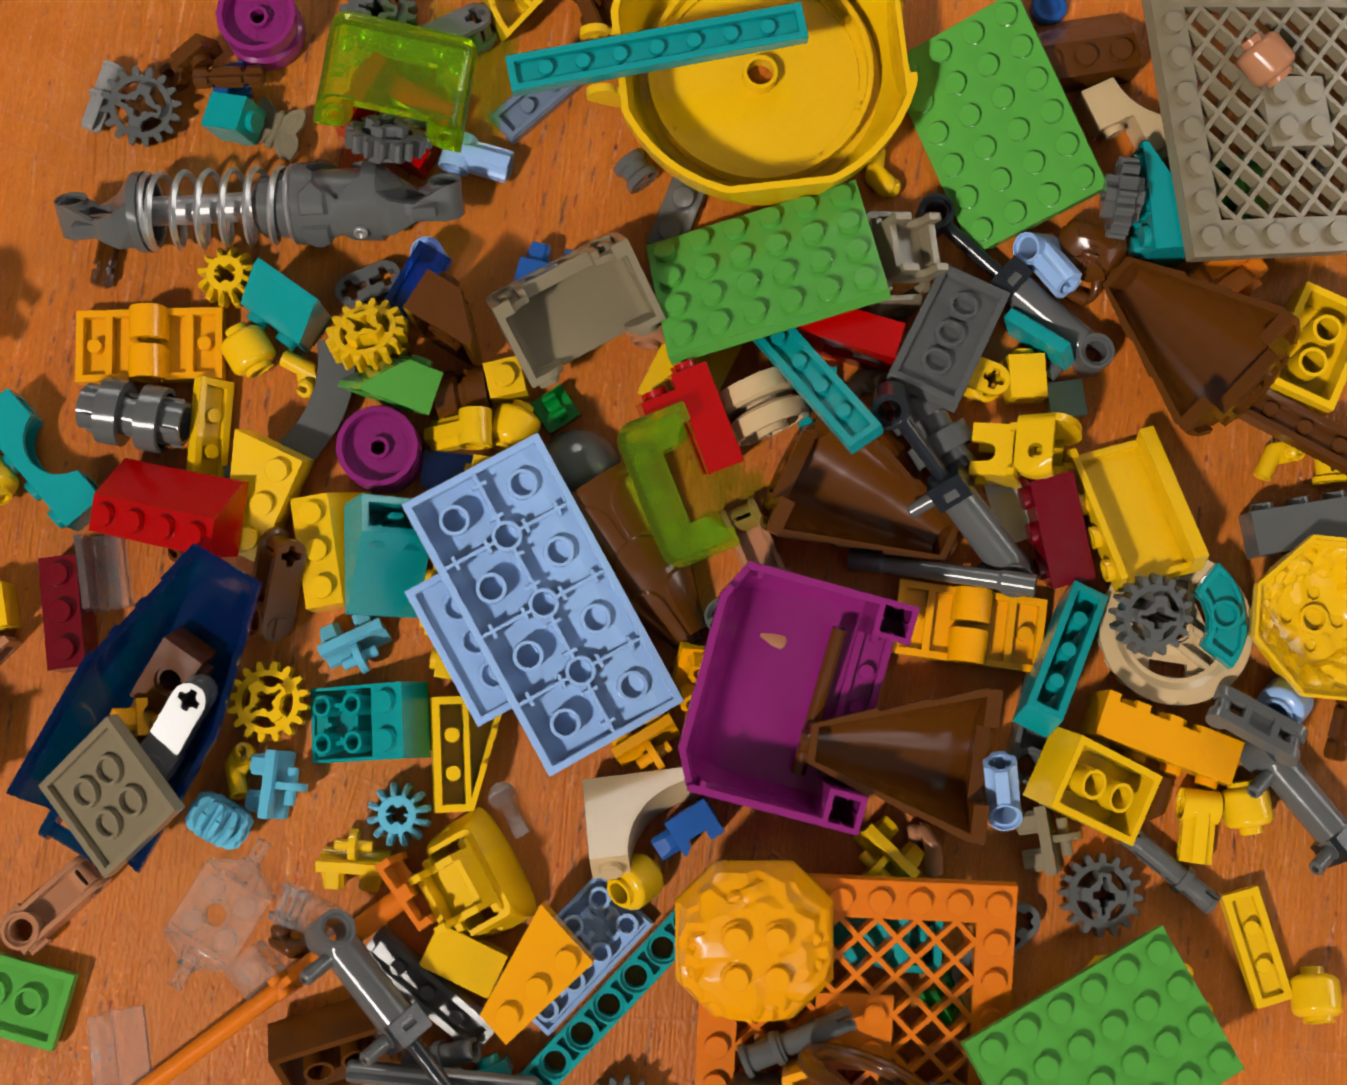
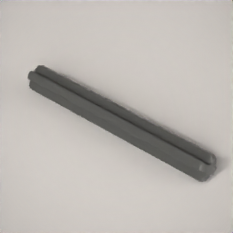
(405, 1074)

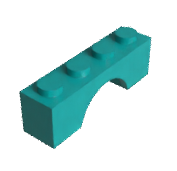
(66, 494)

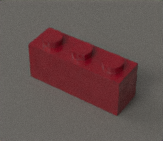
(1056, 528)
(68, 628)

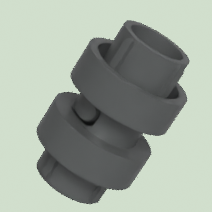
(118, 412)
(943, 435)

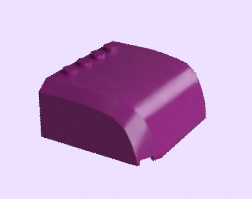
(757, 696)

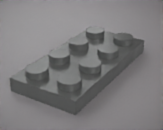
(948, 338)

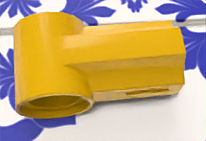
(467, 430)
(1197, 816)

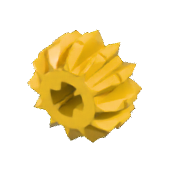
(214, 284)

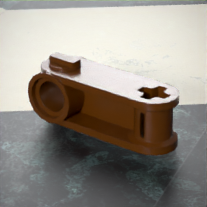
(281, 578)

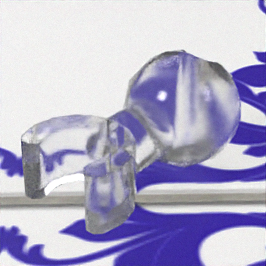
(503, 798)

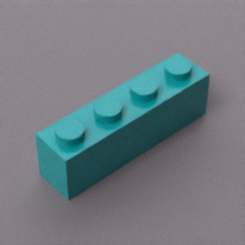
(1060, 659)

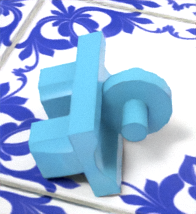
(355, 645)
(277, 786)

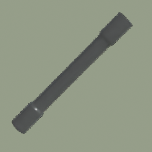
(1003, 581)

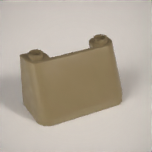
(575, 306)

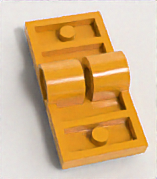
(150, 344)
(973, 626)

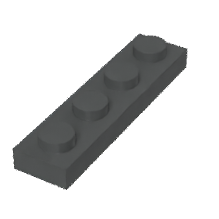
(435, 995)

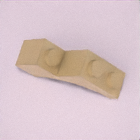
(1109, 112)

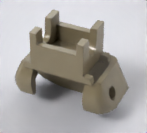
(907, 256)

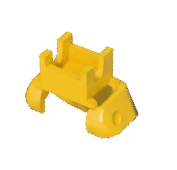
(1024, 446)
(474, 878)

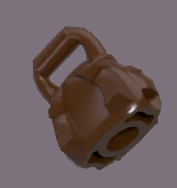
(1091, 254)

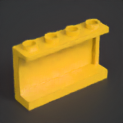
(1136, 511)

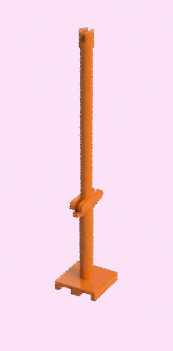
(287, 982)

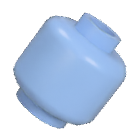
(1285, 700)

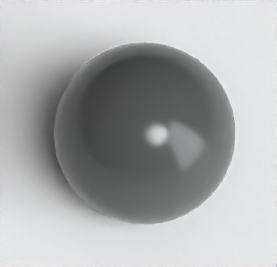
(581, 456)

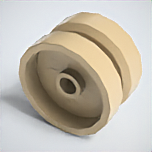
(762, 406)

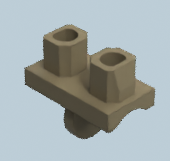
(1046, 856)

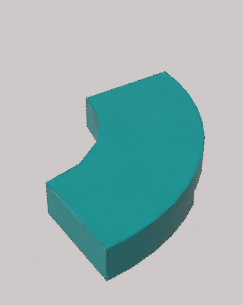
(1224, 615)

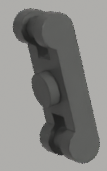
(1257, 724)

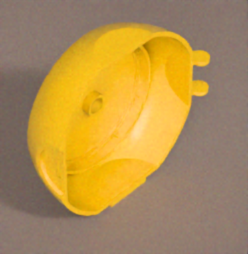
(773, 141)

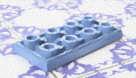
(606, 932)

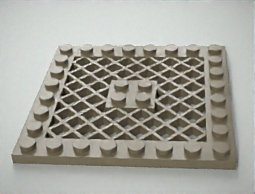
(1287, 120)

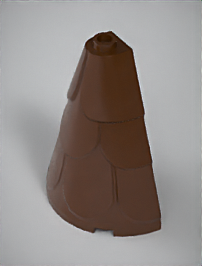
(1200, 341)
(852, 499)
(659, 593)
(915, 756)

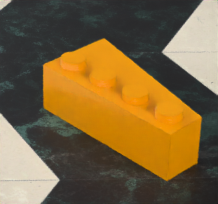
(1161, 739)

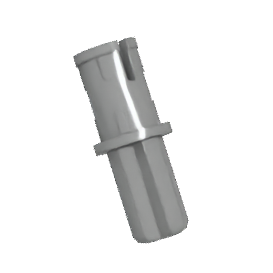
(93, 118)

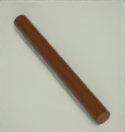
(821, 690)

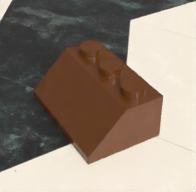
(1091, 51)
(444, 316)
(320, 1043)

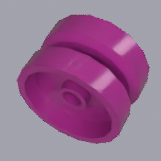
(262, 31)
(365, 434)

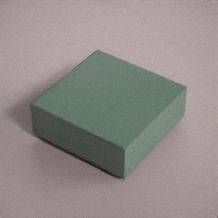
(1067, 398)

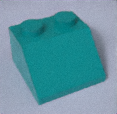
(283, 307)

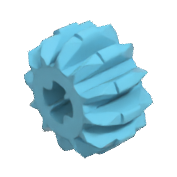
(399, 800)
(219, 820)

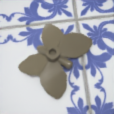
(281, 129)

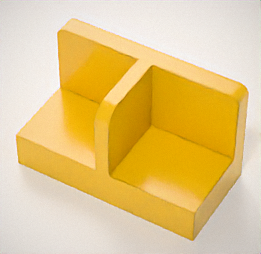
(465, 960)

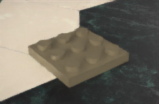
(111, 795)

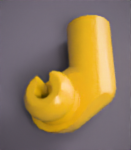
(880, 179)
(304, 369)
(1273, 455)
(237, 768)

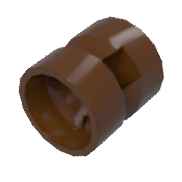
(461, 391)

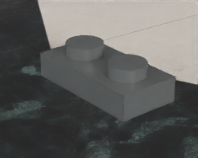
(676, 212)

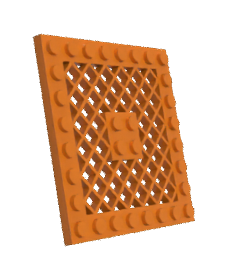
(878, 898)

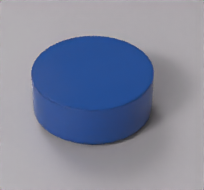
(1047, 11)

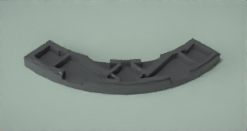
(323, 412)

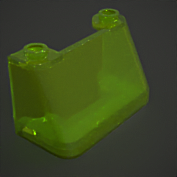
(398, 73)
(643, 450)

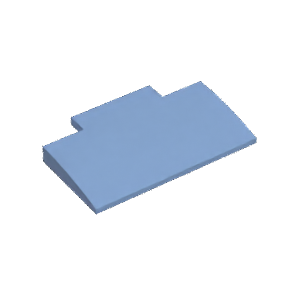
(533, 609)

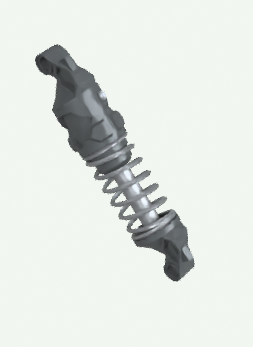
(297, 202)

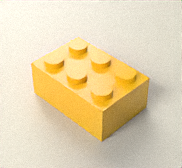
(1319, 358)
(1093, 785)

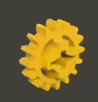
(366, 335)
(279, 714)

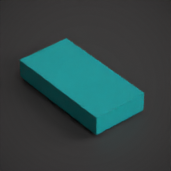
(1039, 338)

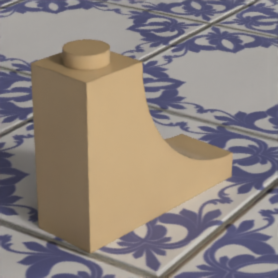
(621, 809)

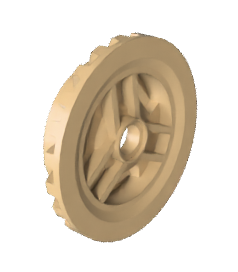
(1201, 670)

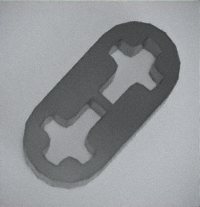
(365, 277)

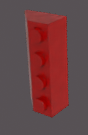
(170, 507)

